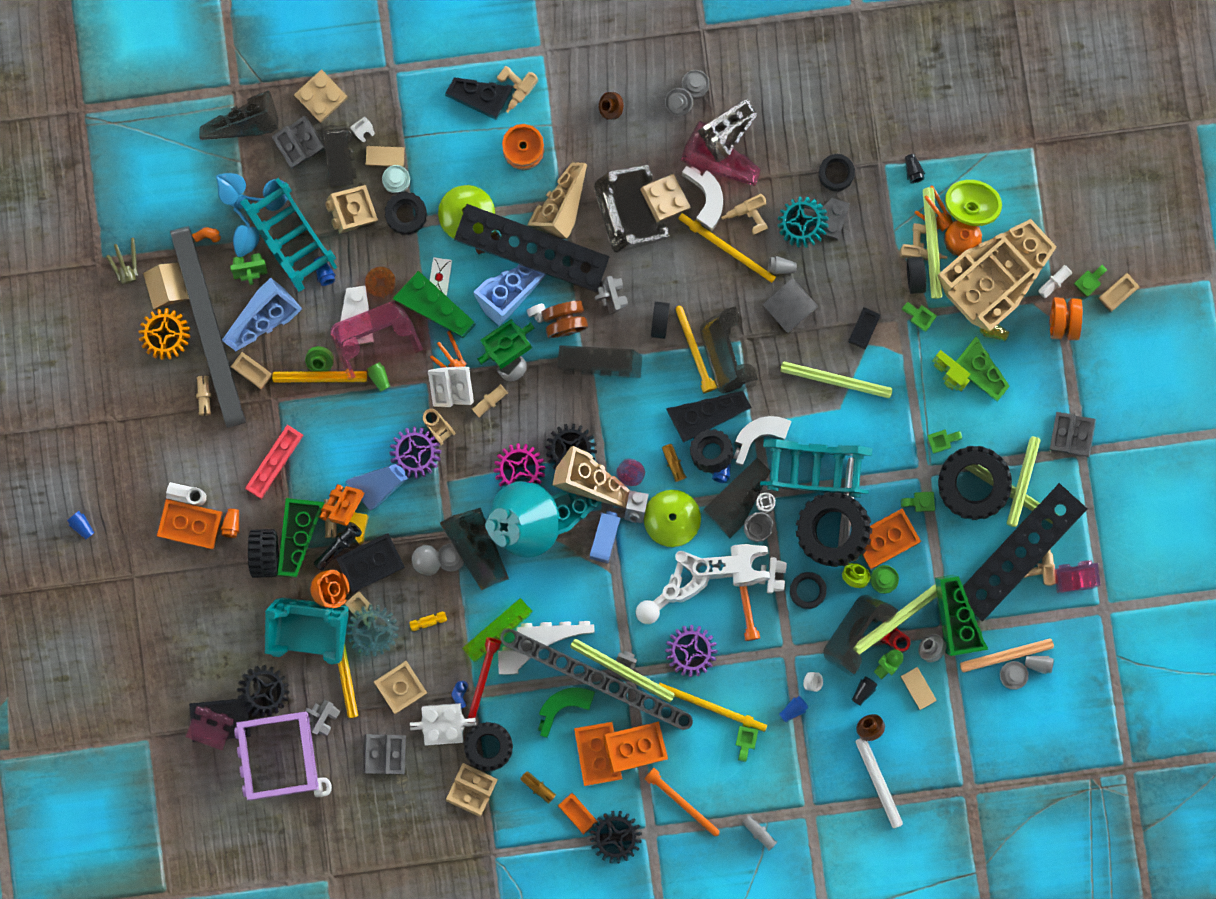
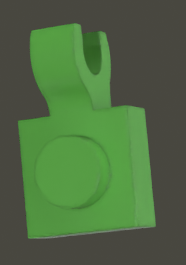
(1089, 282)
(921, 317)
(941, 441)
(922, 502)
(746, 740)

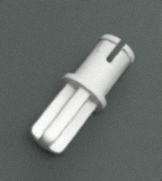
(1055, 281)

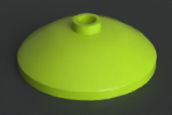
(455, 201)
(973, 202)
(669, 532)

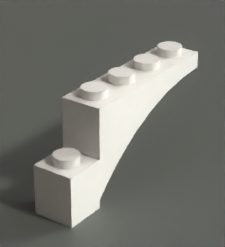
(511, 660)

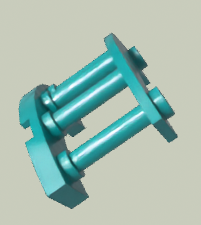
(276, 244)
(818, 452)

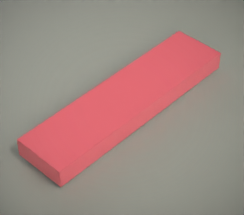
(274, 462)

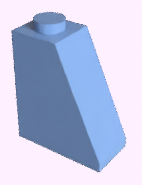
(378, 484)
(605, 537)

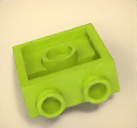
(956, 376)

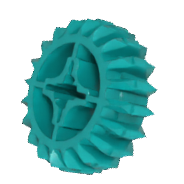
(787, 223)

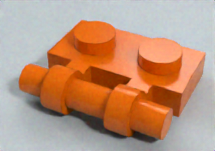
(345, 507)

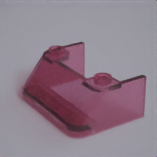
(348, 331)

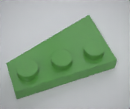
(983, 370)

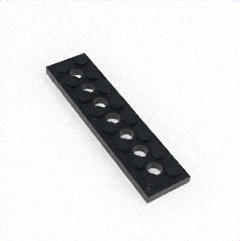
(543, 242)
(1019, 538)

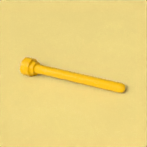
(707, 383)

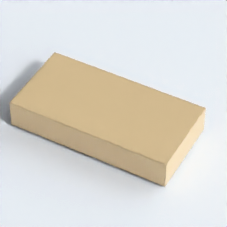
(384, 156)
(1118, 292)
(251, 370)
(918, 688)

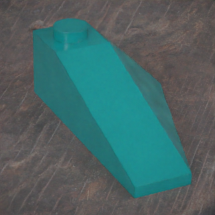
(572, 509)

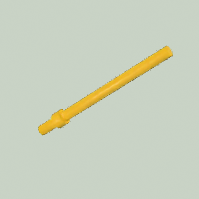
(696, 227)
(747, 720)

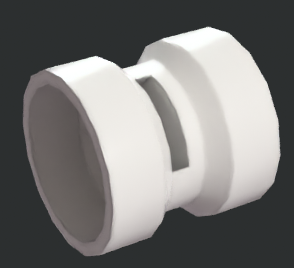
(765, 502)

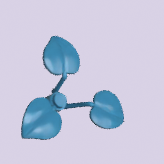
(230, 192)

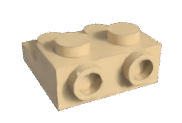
(351, 209)

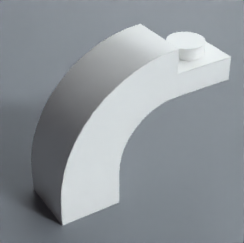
(713, 194)
(765, 426)

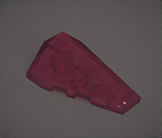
(734, 166)

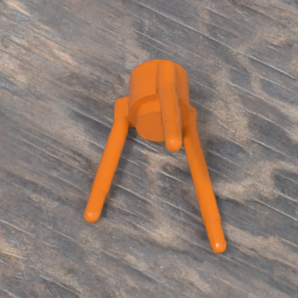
(943, 219)
(453, 363)

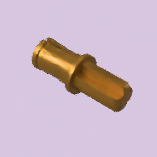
(673, 462)
(538, 787)

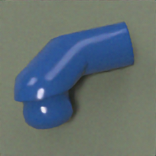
(458, 693)

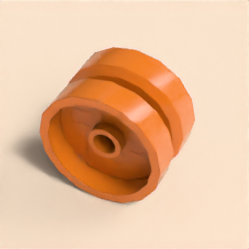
(512, 143)
(1066, 318)

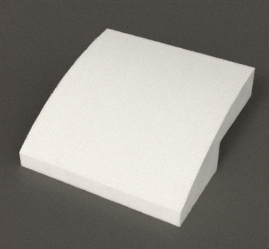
(450, 386)

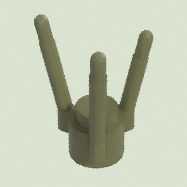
(126, 274)

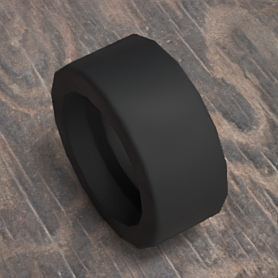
(836, 158)
(916, 275)
(660, 320)
(822, 590)

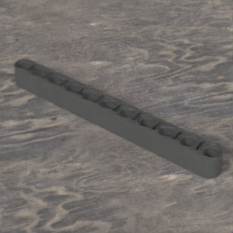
(207, 326)
(606, 679)

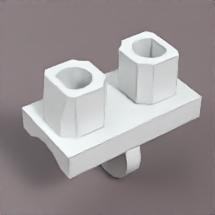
(774, 566)

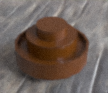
(611, 105)
(870, 727)

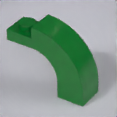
(565, 698)

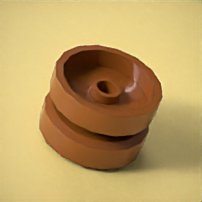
(564, 319)

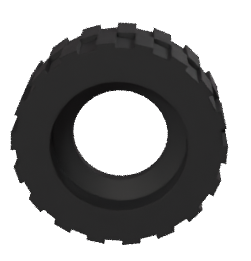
(420, 213)
(718, 463)

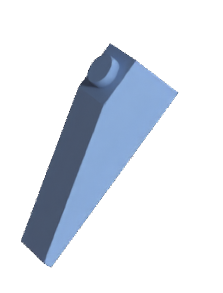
(505, 292)
(265, 310)

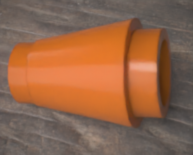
(230, 526)

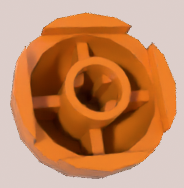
(961, 237)
(329, 589)

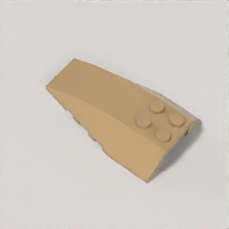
(996, 274)

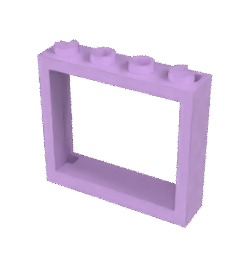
(308, 752)

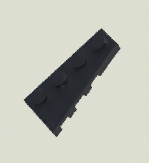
(706, 414)

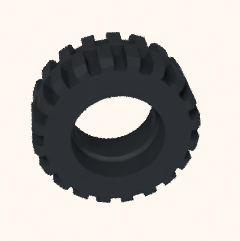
(975, 456)
(852, 547)

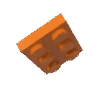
(189, 524)
(889, 538)
(635, 747)
(593, 754)

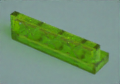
(508, 619)

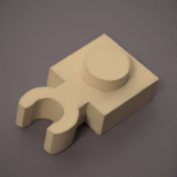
(356, 602)

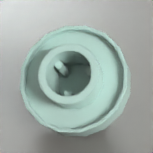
(396, 179)

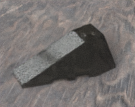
(251, 119)

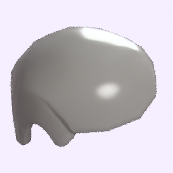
(514, 370)
(758, 526)
(426, 560)

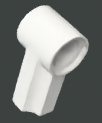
(184, 494)

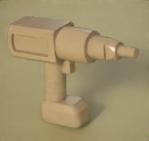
(522, 87)
(750, 207)
(917, 248)
(1046, 568)

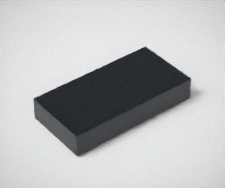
(864, 328)

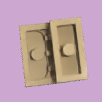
(471, 790)

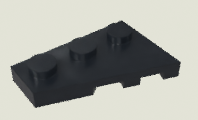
(480, 96)

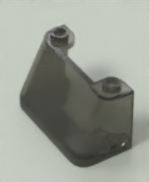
(626, 210)
(726, 373)
(841, 644)

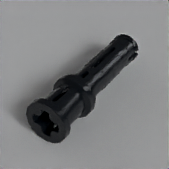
(342, 541)

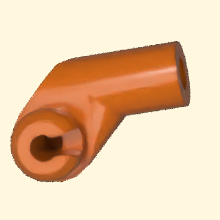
(207, 232)

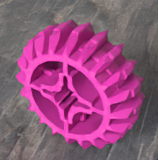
(528, 454)

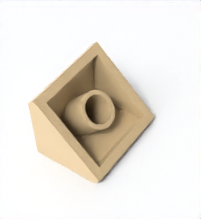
(165, 285)

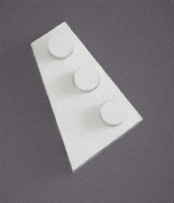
(354, 304)

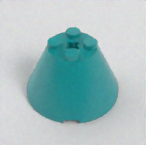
(523, 519)

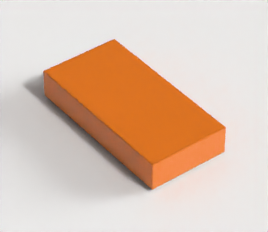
(577, 813)

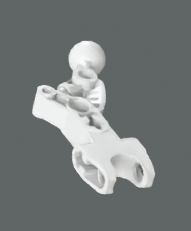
(736, 566)

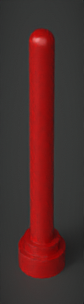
(492, 646)

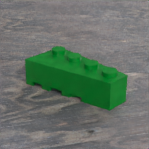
(428, 301)
(297, 529)

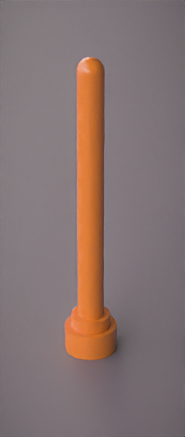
(751, 631)
(654, 778)

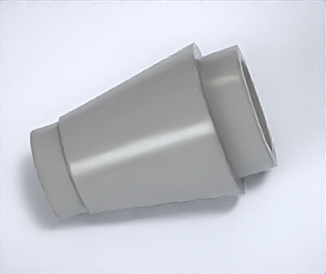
(781, 266)
(1040, 663)

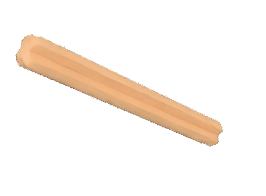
(1006, 655)

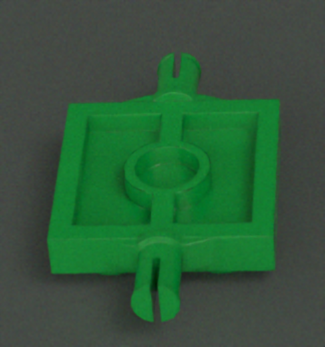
(506, 343)

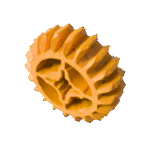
(164, 325)

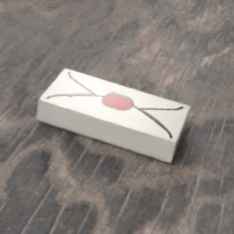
(441, 273)

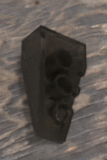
(735, 502)

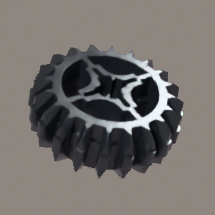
(558, 438)
(266, 697)
(600, 844)

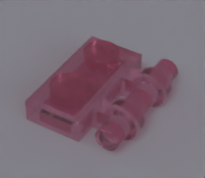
(209, 734)

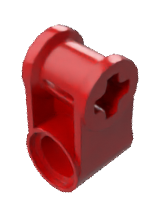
(891, 638)

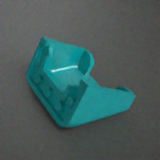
(305, 628)

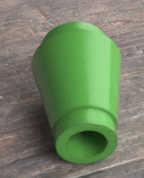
(378, 376)

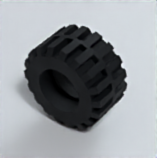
(263, 553)
(472, 753)

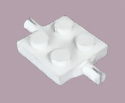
(442, 724)

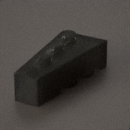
(601, 361)
(476, 547)

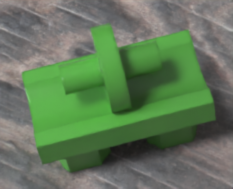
(248, 270)
(889, 663)

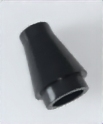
(913, 169)
(864, 690)

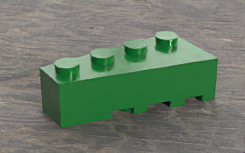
(957, 618)

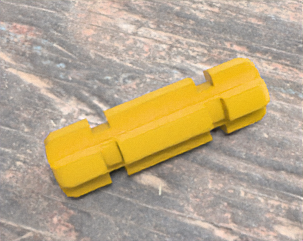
(428, 621)

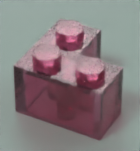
(1077, 578)

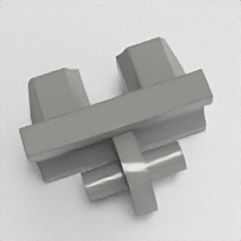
(608, 294)
(326, 709)

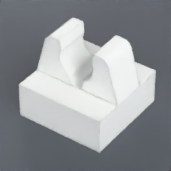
(361, 127)

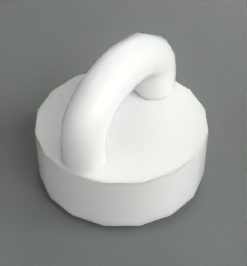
(535, 311)
(813, 681)
(320, 793)

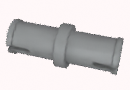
(759, 832)

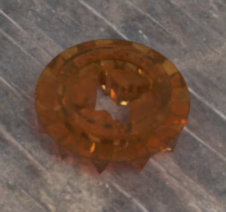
(380, 272)

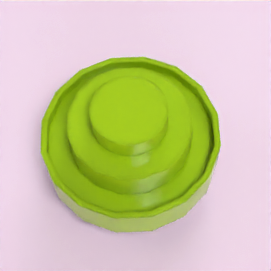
(856, 575)

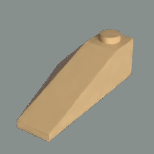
(561, 207)
(587, 478)

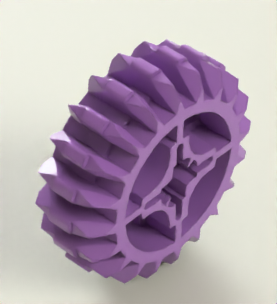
(406, 455)
(707, 656)

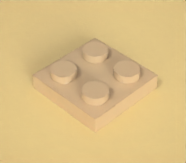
(320, 96)
(665, 198)
(400, 687)

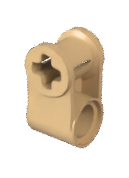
(438, 426)

